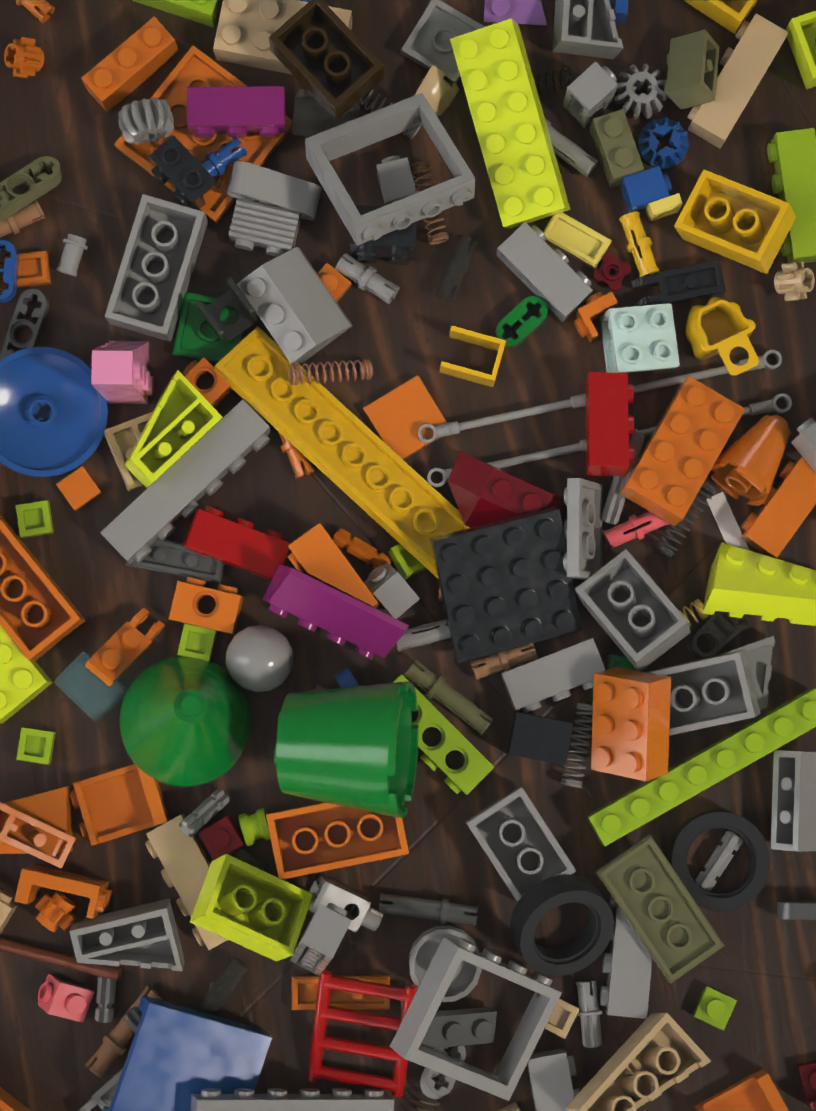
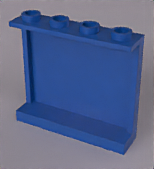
(184, 1052)

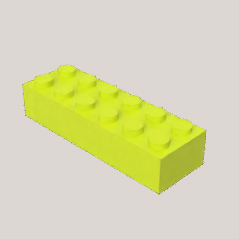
(510, 123)

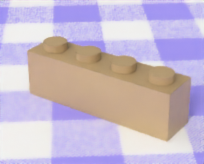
(738, 79)
(184, 869)

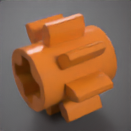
(24, 57)
(55, 911)

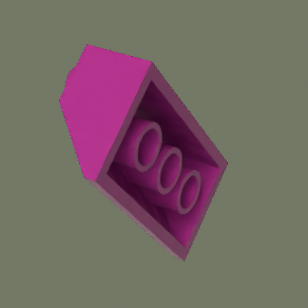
(332, 611)

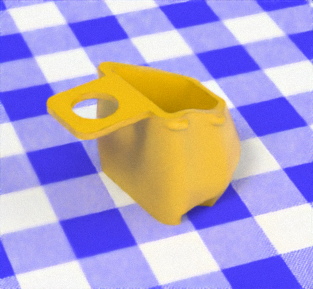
(719, 329)

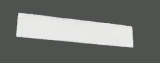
(726, 521)

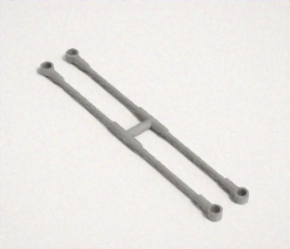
(580, 401)

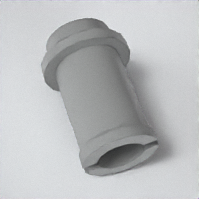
(72, 254)

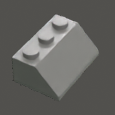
(294, 305)

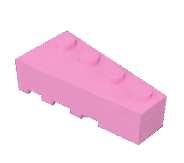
(122, 372)

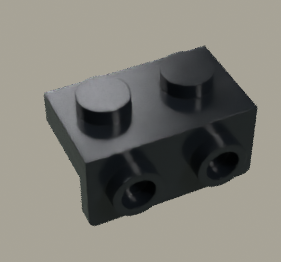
(183, 172)

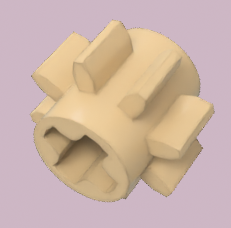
(794, 281)

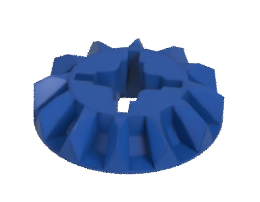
(667, 156)

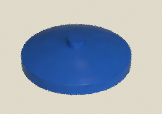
(48, 412)

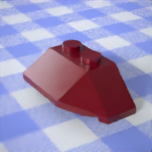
(492, 494)

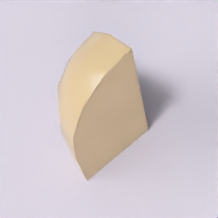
(437, 90)

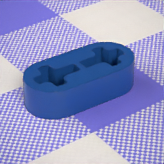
(10, 271)

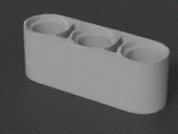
(274, 189)

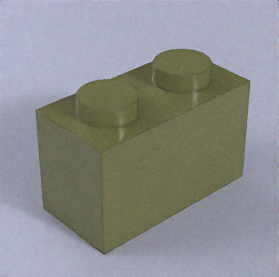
(692, 69)
(615, 147)

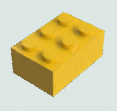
(735, 221)

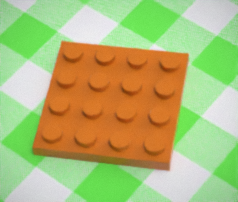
(201, 71)

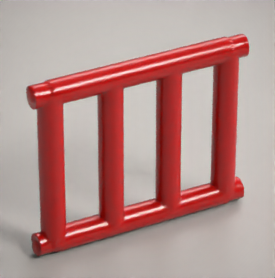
(320, 1041)

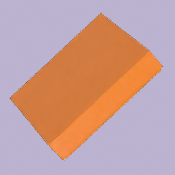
(401, 414)

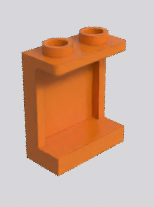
(118, 804)
(36, 876)
(749, 1094)

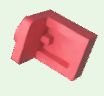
(64, 998)

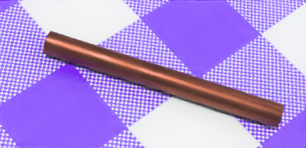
(58, 959)

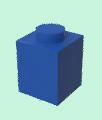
(644, 188)

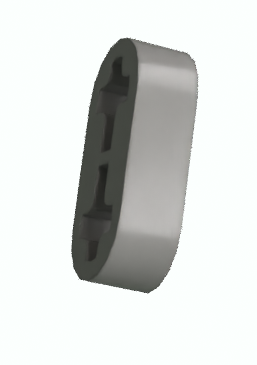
(426, 1082)

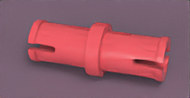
(615, 536)

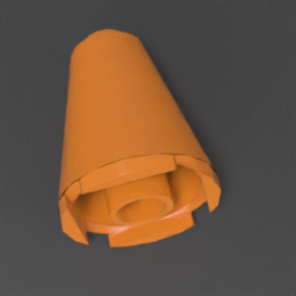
(753, 460)

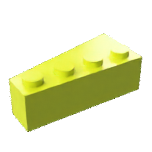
(760, 586)

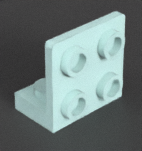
(639, 338)

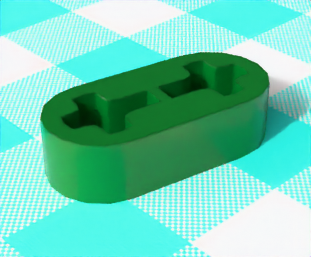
(516, 316)

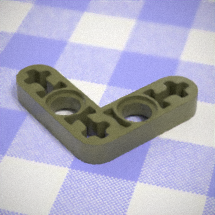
(12, 202)

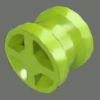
(254, 826)

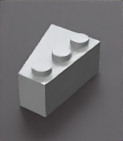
(130, 936)

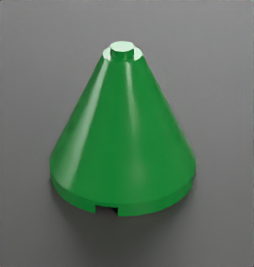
(185, 721)

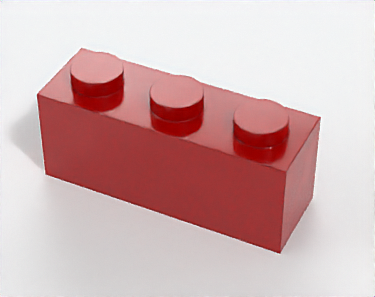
(608, 424)
(236, 543)

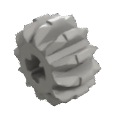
(645, 101)
(146, 121)

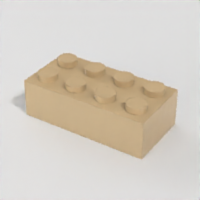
(247, 25)

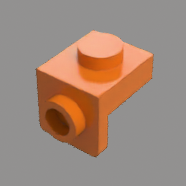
(596, 306)

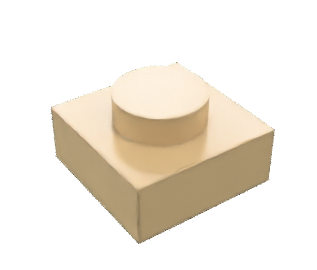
(562, 1018)

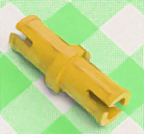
(639, 244)

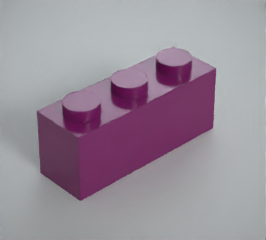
(236, 111)

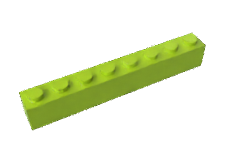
(705, 768)

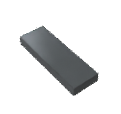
(173, 559)

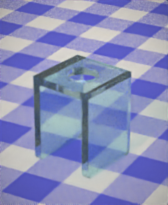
(88, 690)

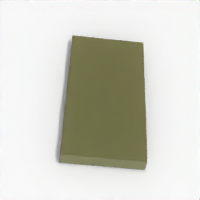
(659, 909)

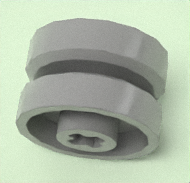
(424, 950)

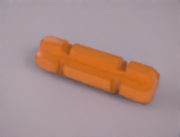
(360, 549)

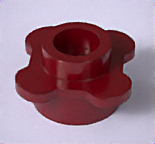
(602, 273)

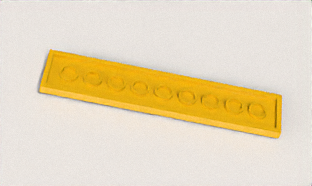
(340, 446)

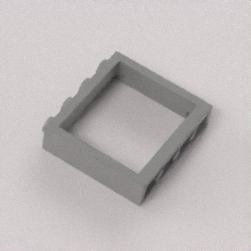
(372, 129)
(430, 995)

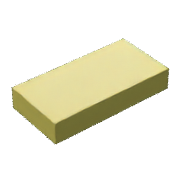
(576, 239)

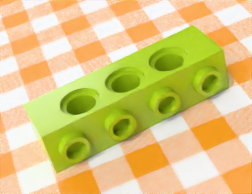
(475, 765)

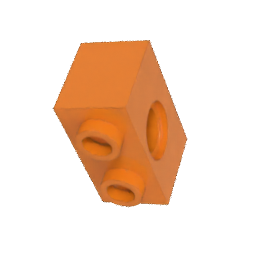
(186, 606)

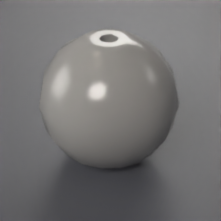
(259, 658)

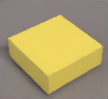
(663, 207)

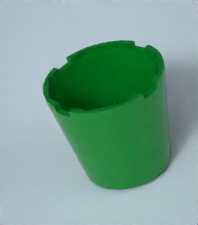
(350, 746)

